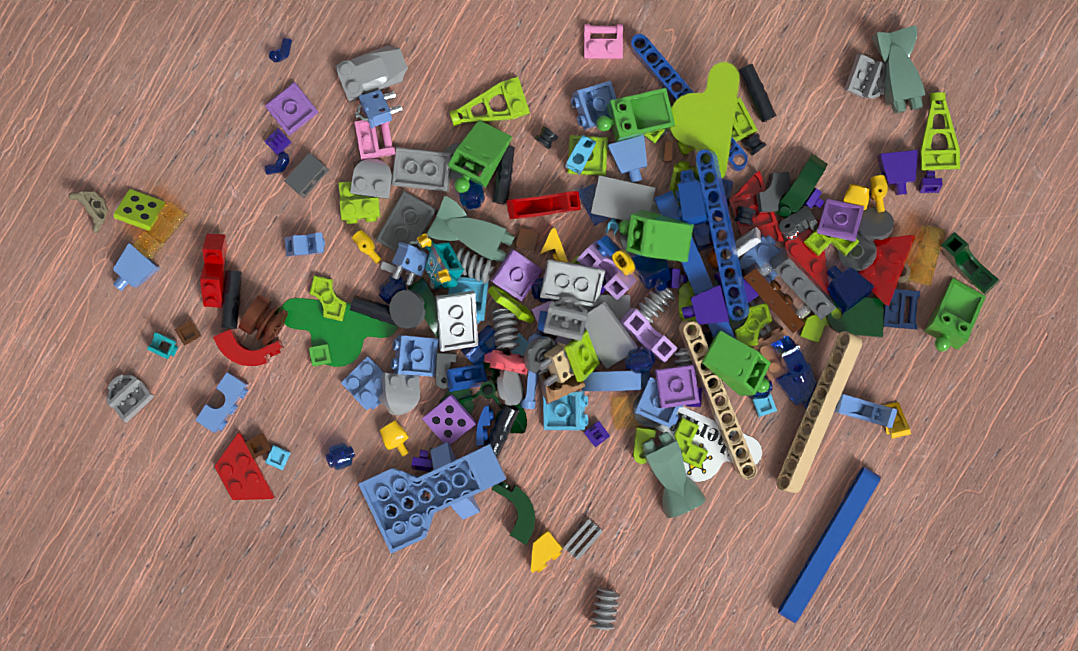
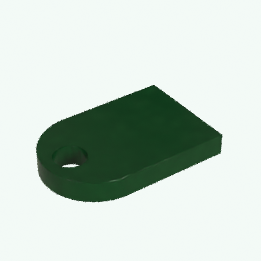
(862, 319)

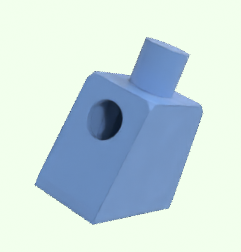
(629, 156)
(133, 268)

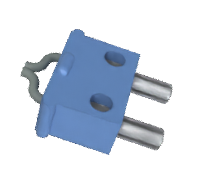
(376, 108)
(409, 259)

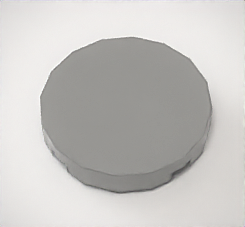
(510, 387)

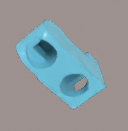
(580, 154)

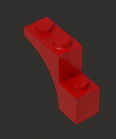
(543, 205)
(213, 270)

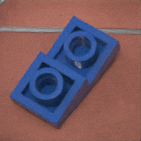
(607, 246)
(485, 419)

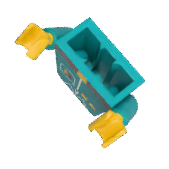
(442, 264)

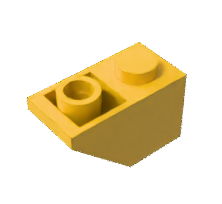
(543, 550)

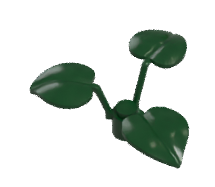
(488, 391)

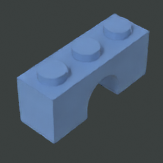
(233, 390)

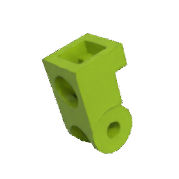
(641, 435)

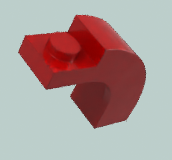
(233, 350)

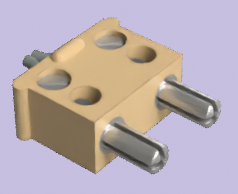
(558, 364)

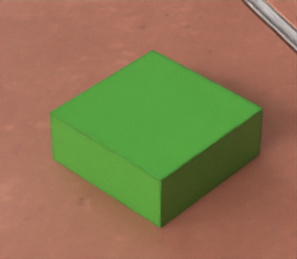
(320, 355)

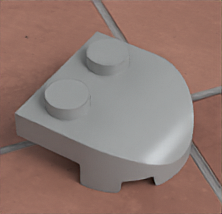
(866, 78)
(372, 179)
(566, 318)
(399, 392)
(128, 396)

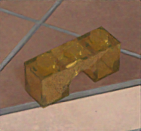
(168, 222)
(926, 260)

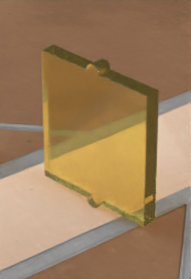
(623, 412)

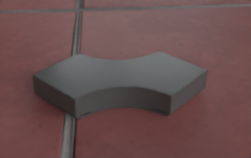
(777, 186)

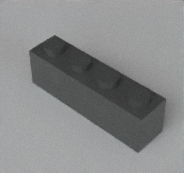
(802, 283)

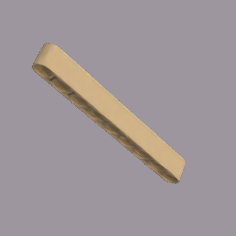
(723, 407)
(819, 412)

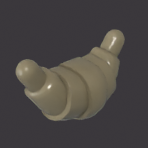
(93, 205)

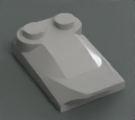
(372, 71)

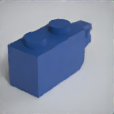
(692, 200)

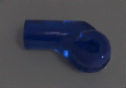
(282, 53)
(279, 166)

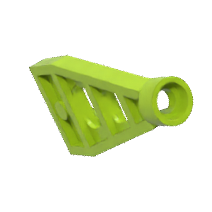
(514, 97)
(742, 125)
(939, 159)

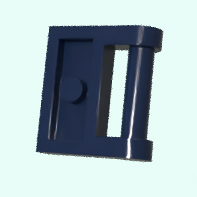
(895, 311)

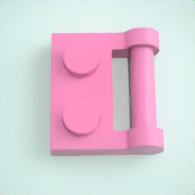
(603, 47)
(369, 143)

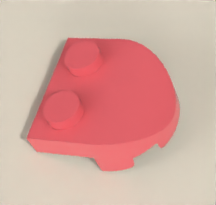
(510, 362)

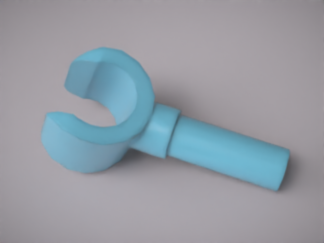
(612, 224)

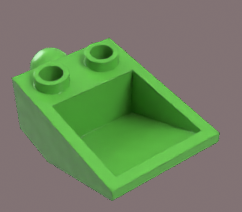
(641, 112)
(480, 153)
(657, 236)
(954, 316)
(737, 365)

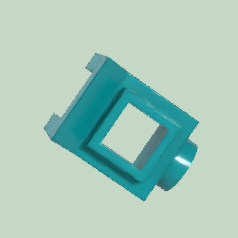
(154, 346)

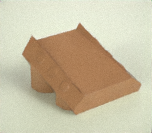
(558, 390)

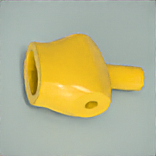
(878, 191)
(857, 195)
(366, 245)
(623, 262)
(394, 436)

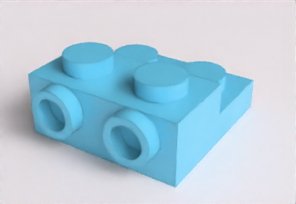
(480, 290)
(566, 412)

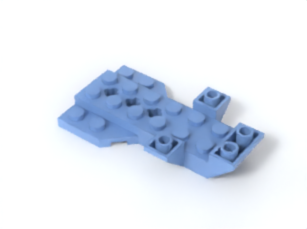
(450, 484)

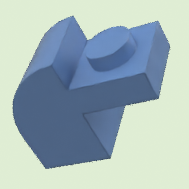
(304, 244)

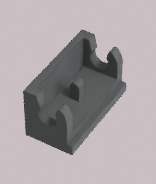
(306, 175)

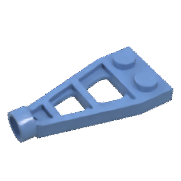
(529, 401)

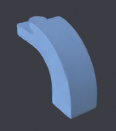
(615, 381)
(866, 410)

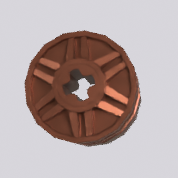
(265, 321)

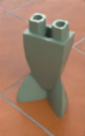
(901, 75)
(476, 234)
(668, 466)

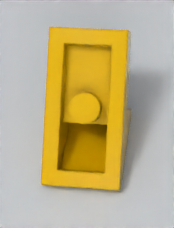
(553, 242)
(900, 424)

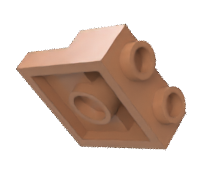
(765, 348)

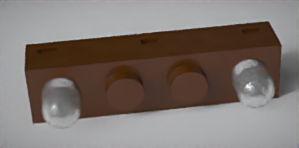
(770, 292)

